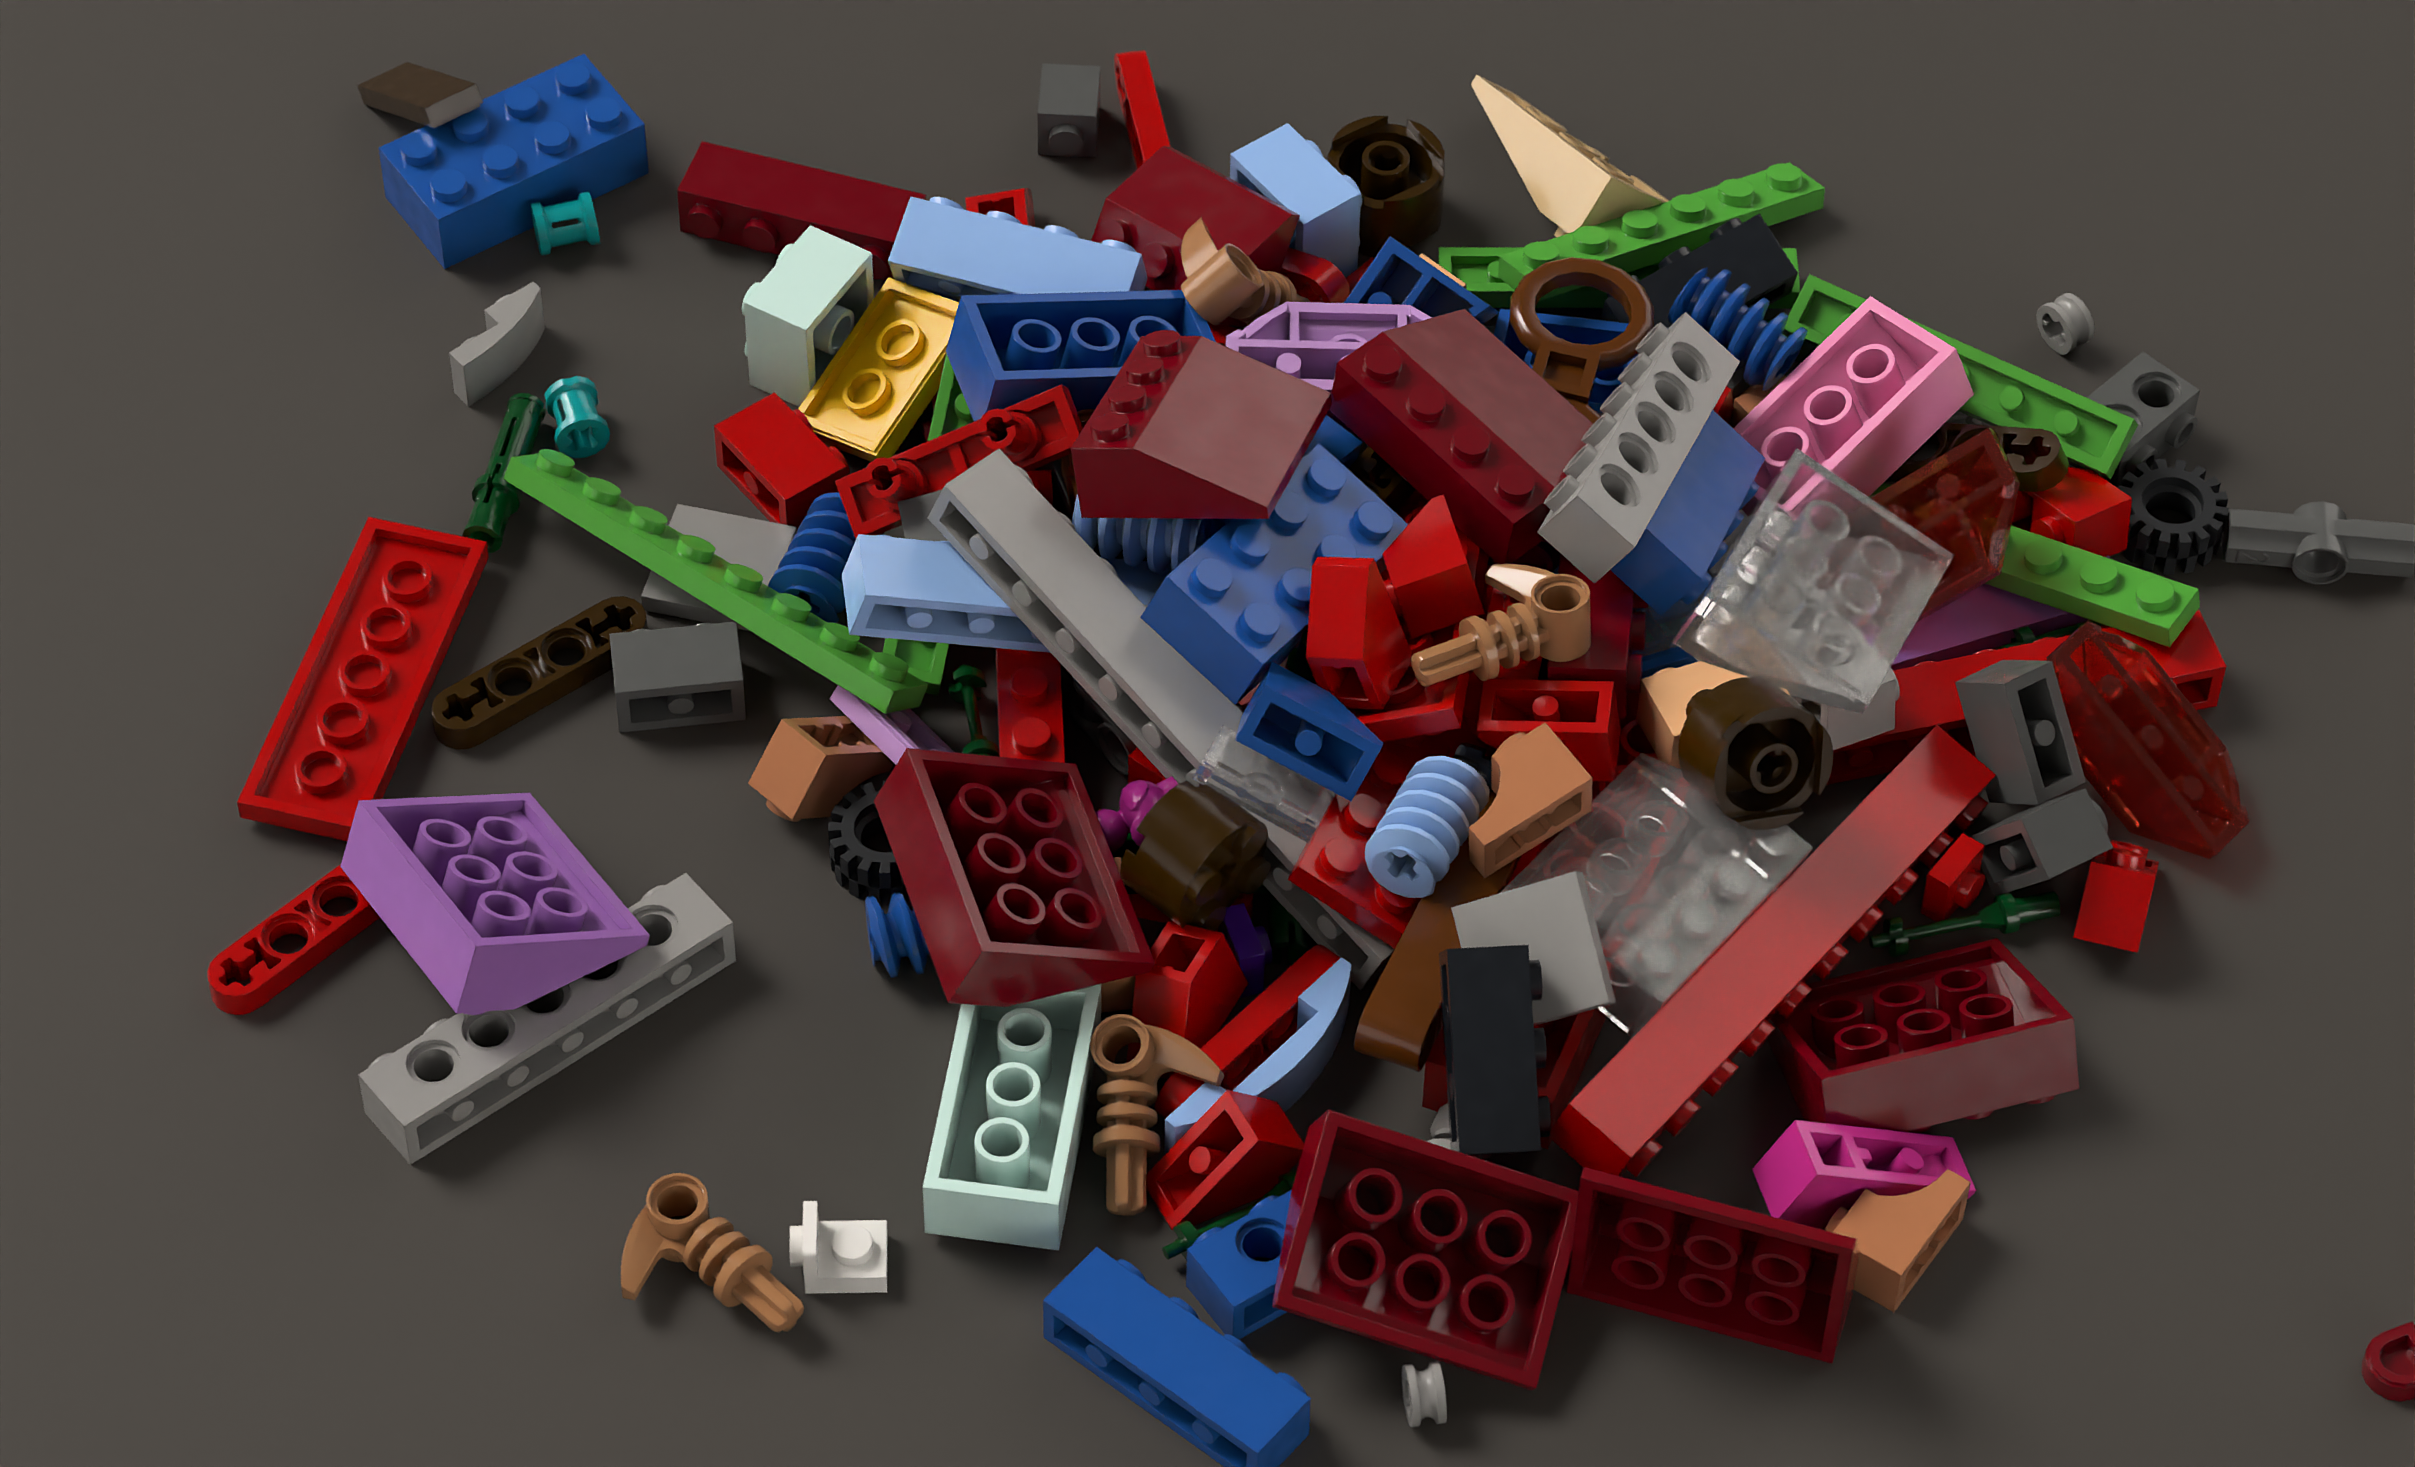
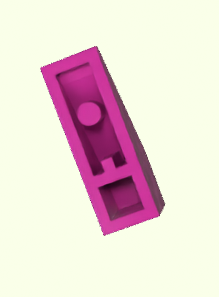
(1830, 1165)

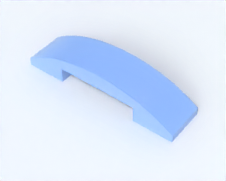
(1294, 1064)

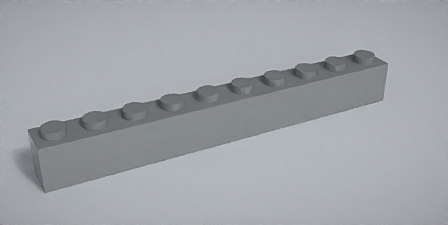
(1129, 670)

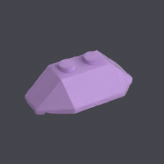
(1314, 336)

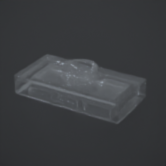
(1263, 786)

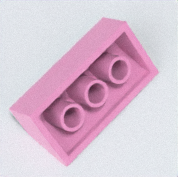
(1859, 400)

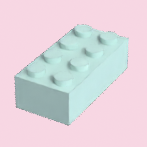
(1012, 1120)

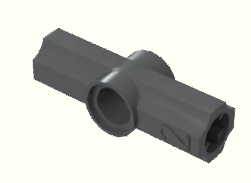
(2319, 543)

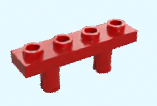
(1026, 432)

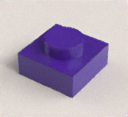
(1248, 945)

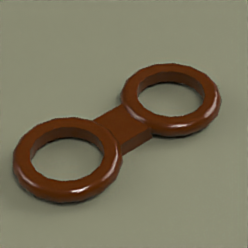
(1574, 366)

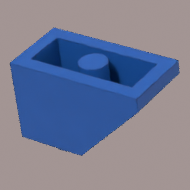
(1308, 732)

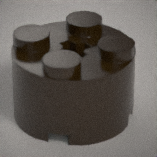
(1398, 178)
(1754, 752)
(1196, 855)

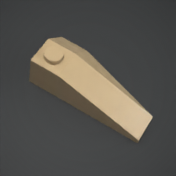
(1563, 175)

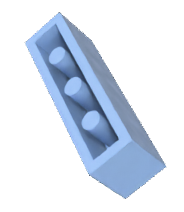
(995, 254)

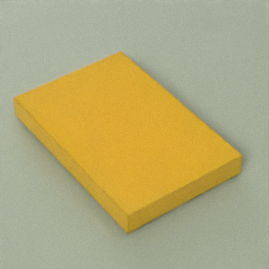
(883, 372)

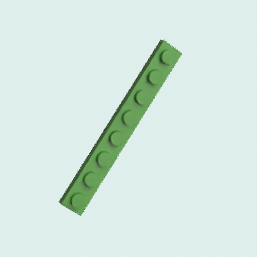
(726, 587)

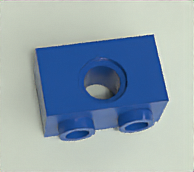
(1225, 1276)

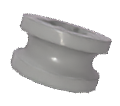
(2065, 323)
(1424, 1394)

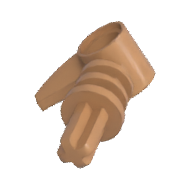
(1228, 280)
(1547, 623)
(1127, 1096)
(707, 1247)

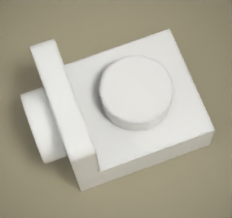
(840, 1253)

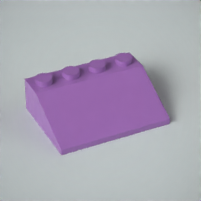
(487, 896)

